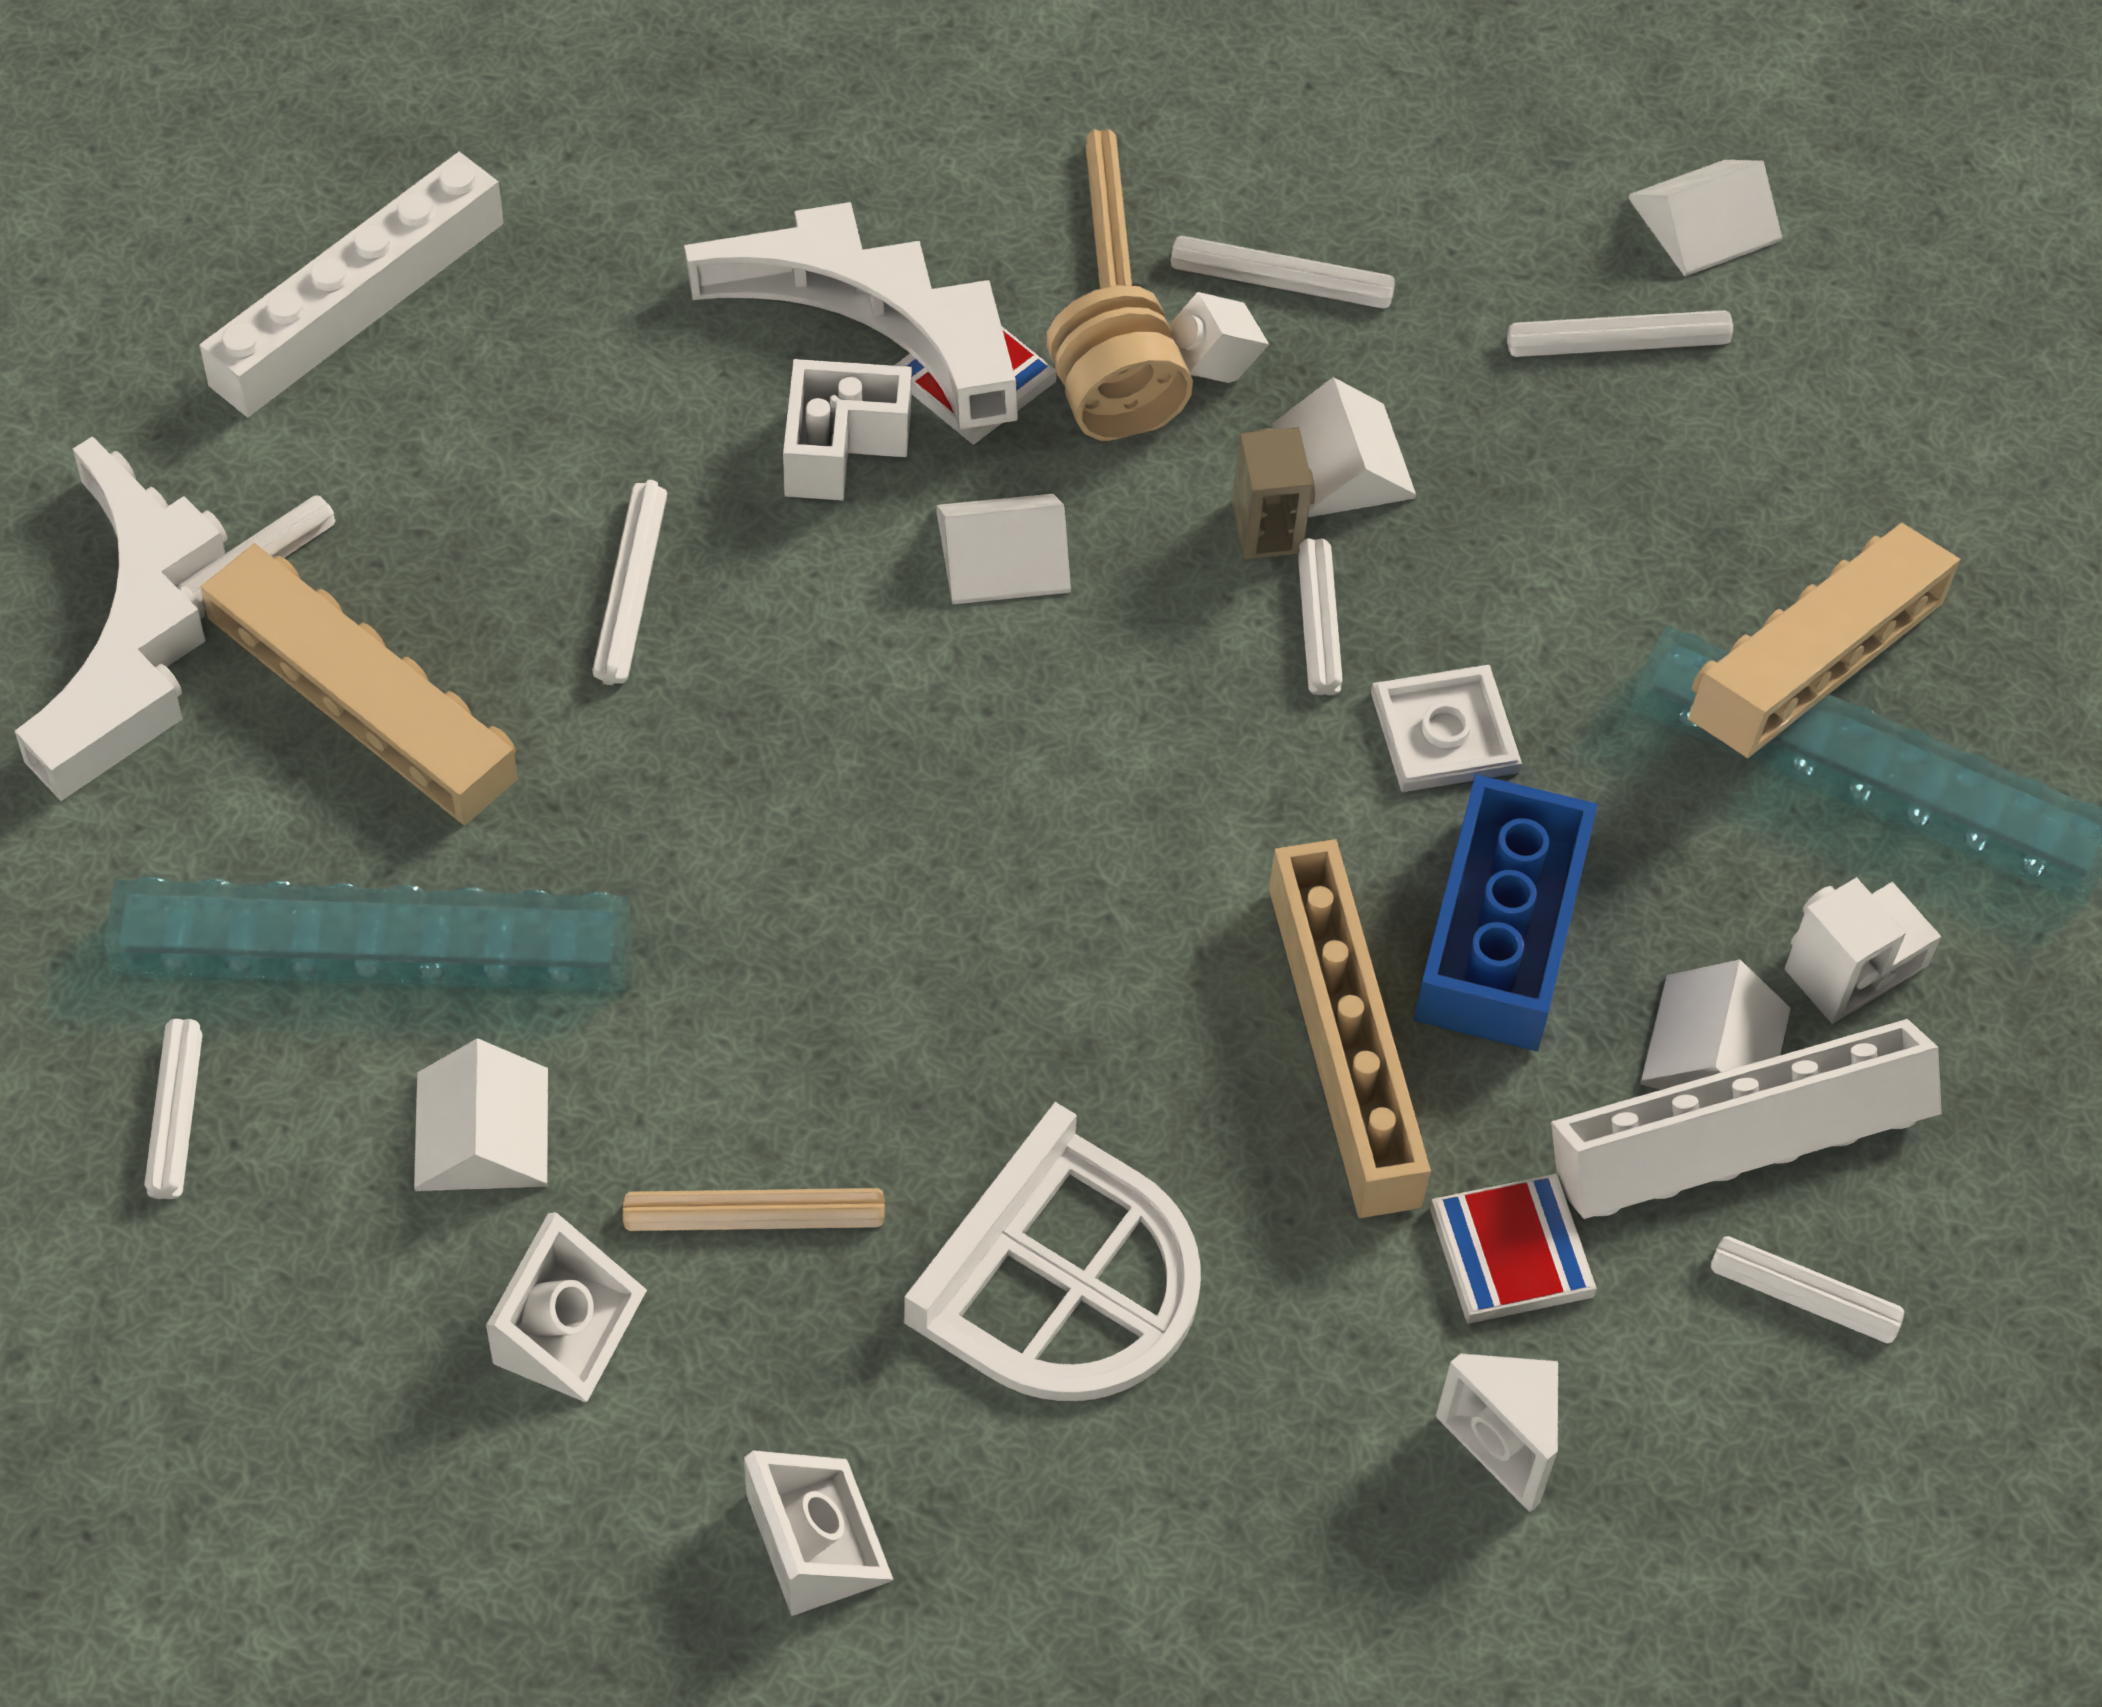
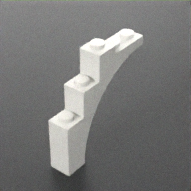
(885, 287)
(124, 687)

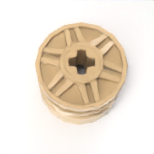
(1118, 362)

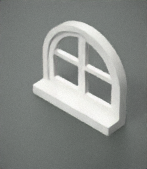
(998, 1229)

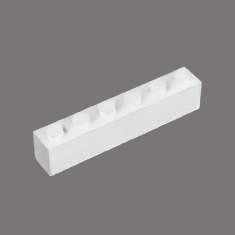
(352, 284)
(1746, 1118)

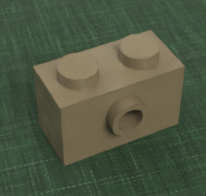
(1271, 492)

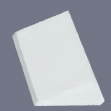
(1711, 214)
(1348, 449)
(1005, 548)
(1713, 1024)
(481, 1121)
(563, 1311)
(1505, 1418)
(814, 1528)

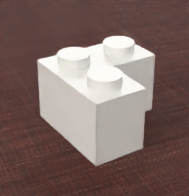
(841, 412)
(1858, 946)

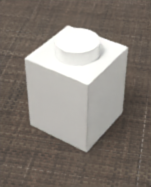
(1217, 337)

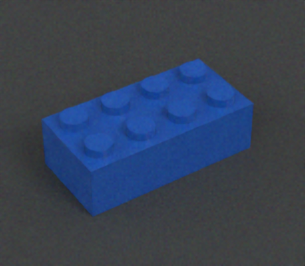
(1506, 913)

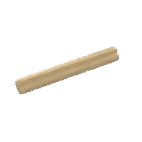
(1108, 209)
(753, 1209)

